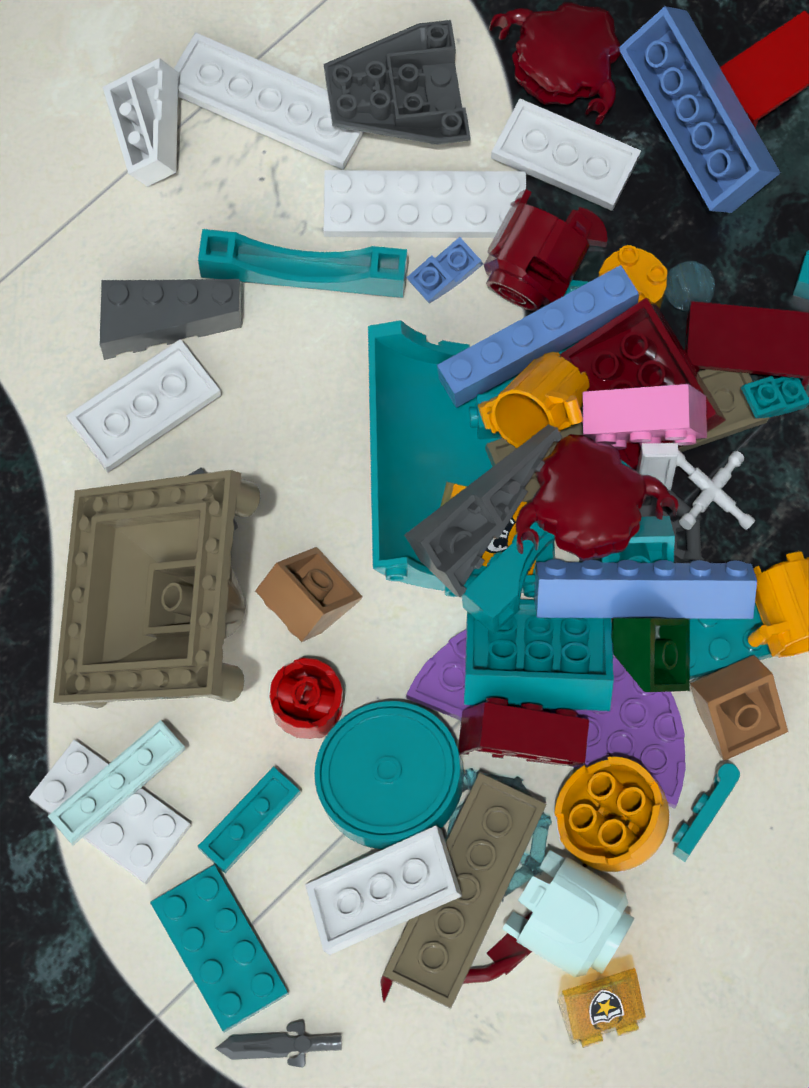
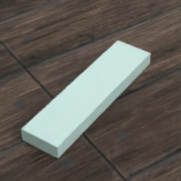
(116, 782)

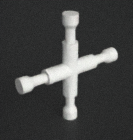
(713, 491)

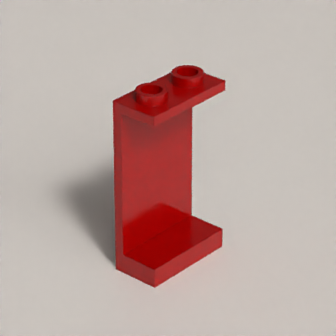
(771, 69)

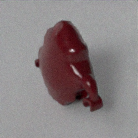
(564, 54)
(589, 499)

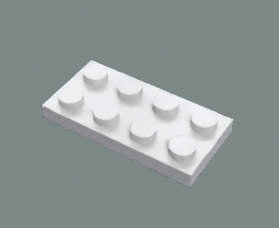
(565, 154)
(143, 405)
(134, 835)
(383, 890)

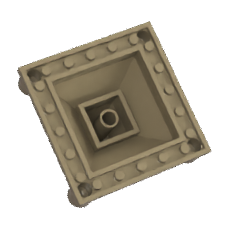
(152, 591)

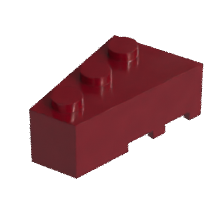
(524, 733)

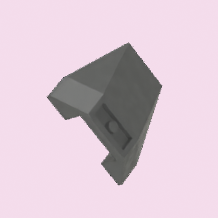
(401, 87)

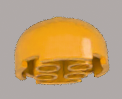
(599, 805)

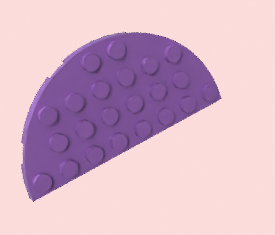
(637, 727)

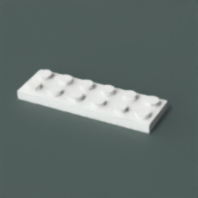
(263, 99)
(418, 203)

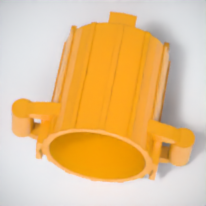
(540, 395)
(783, 607)

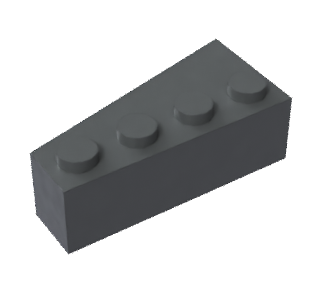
(164, 311)

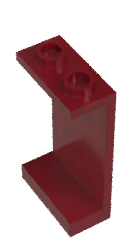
(748, 340)

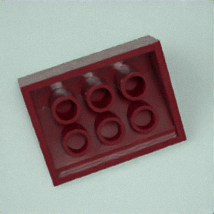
(637, 353)

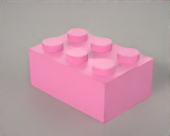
(645, 415)

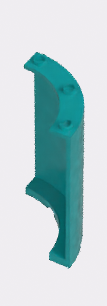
(417, 448)

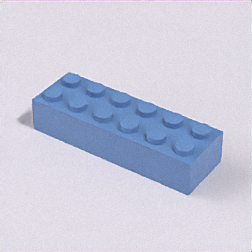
(698, 110)

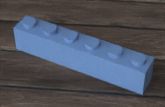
(539, 333)
(645, 589)

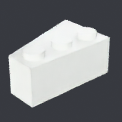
(146, 120)

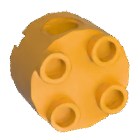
(643, 269)

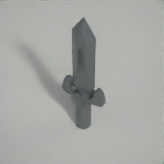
(278, 1045)

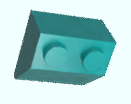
(650, 544)

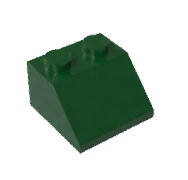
(654, 652)

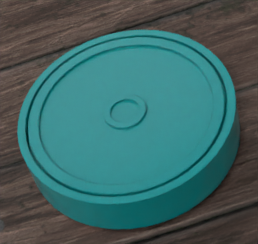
(388, 773)

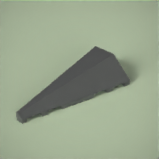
(462, 529)

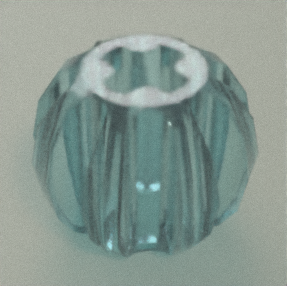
(689, 283)

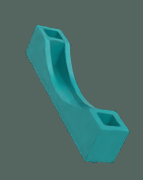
(359, 271)
(497, 590)

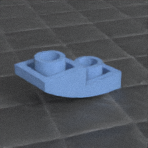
(446, 271)

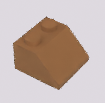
(307, 593)
(740, 707)

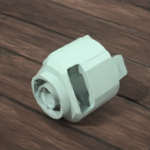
(573, 919)

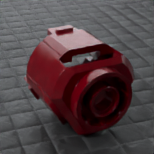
(535, 254)

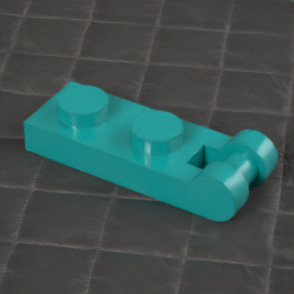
(706, 810)

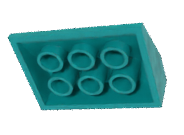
(540, 661)

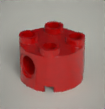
(306, 698)

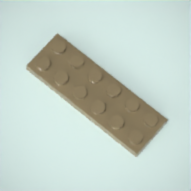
(485, 855)

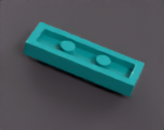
(249, 820)

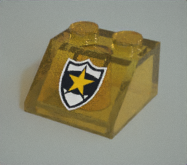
(602, 1007)

